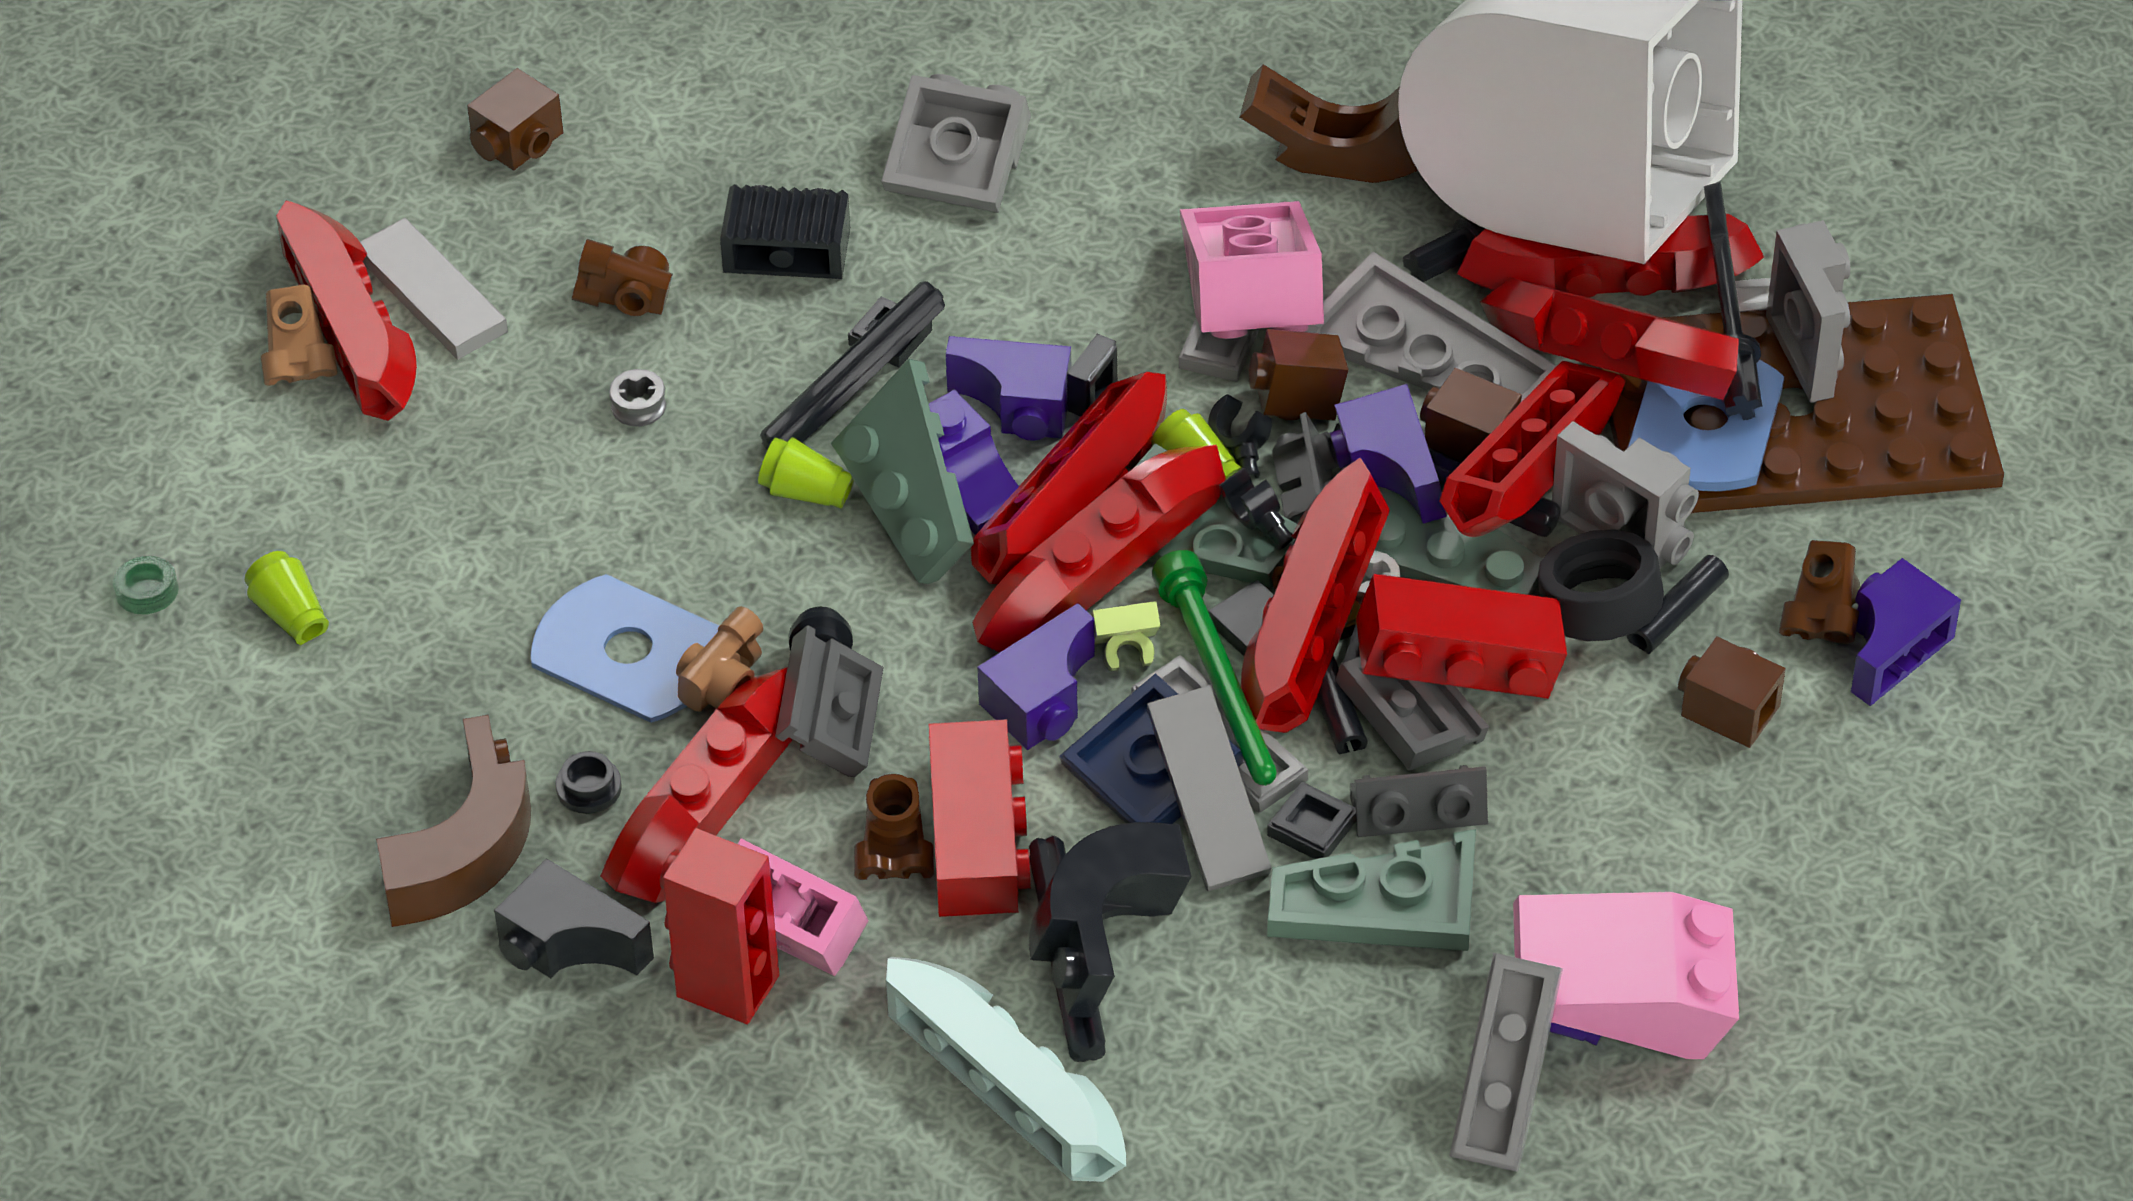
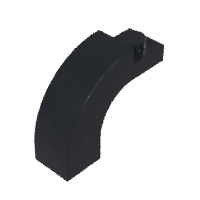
(1104, 875)

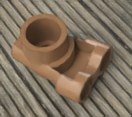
(298, 348)
(724, 664)

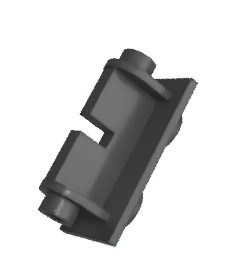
(1303, 461)
(1420, 801)

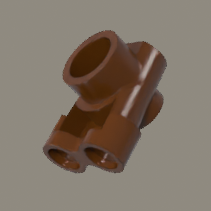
(631, 281)
(1823, 603)
(894, 843)

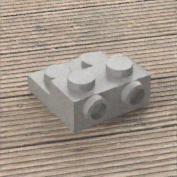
(956, 142)
(1809, 304)
(1624, 491)

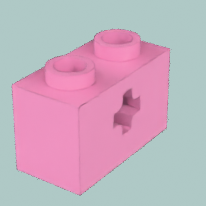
(812, 915)

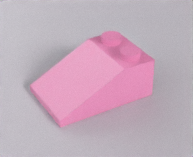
(1253, 268)
(1636, 966)

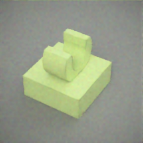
(1126, 626)

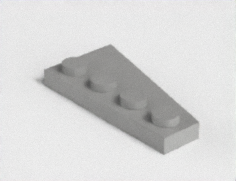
(1421, 335)

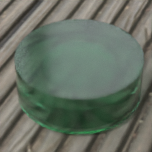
(145, 585)

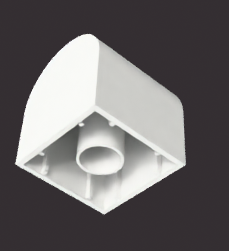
(1576, 116)

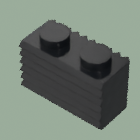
(785, 232)

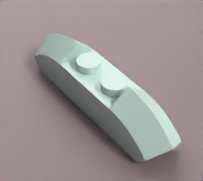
(1022, 1083)

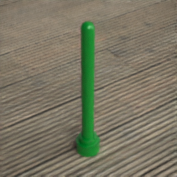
(1183, 584)

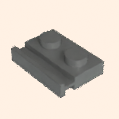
(830, 702)
(1413, 717)

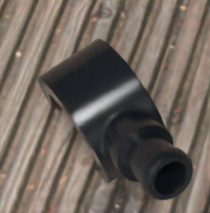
(1246, 444)
(1256, 507)

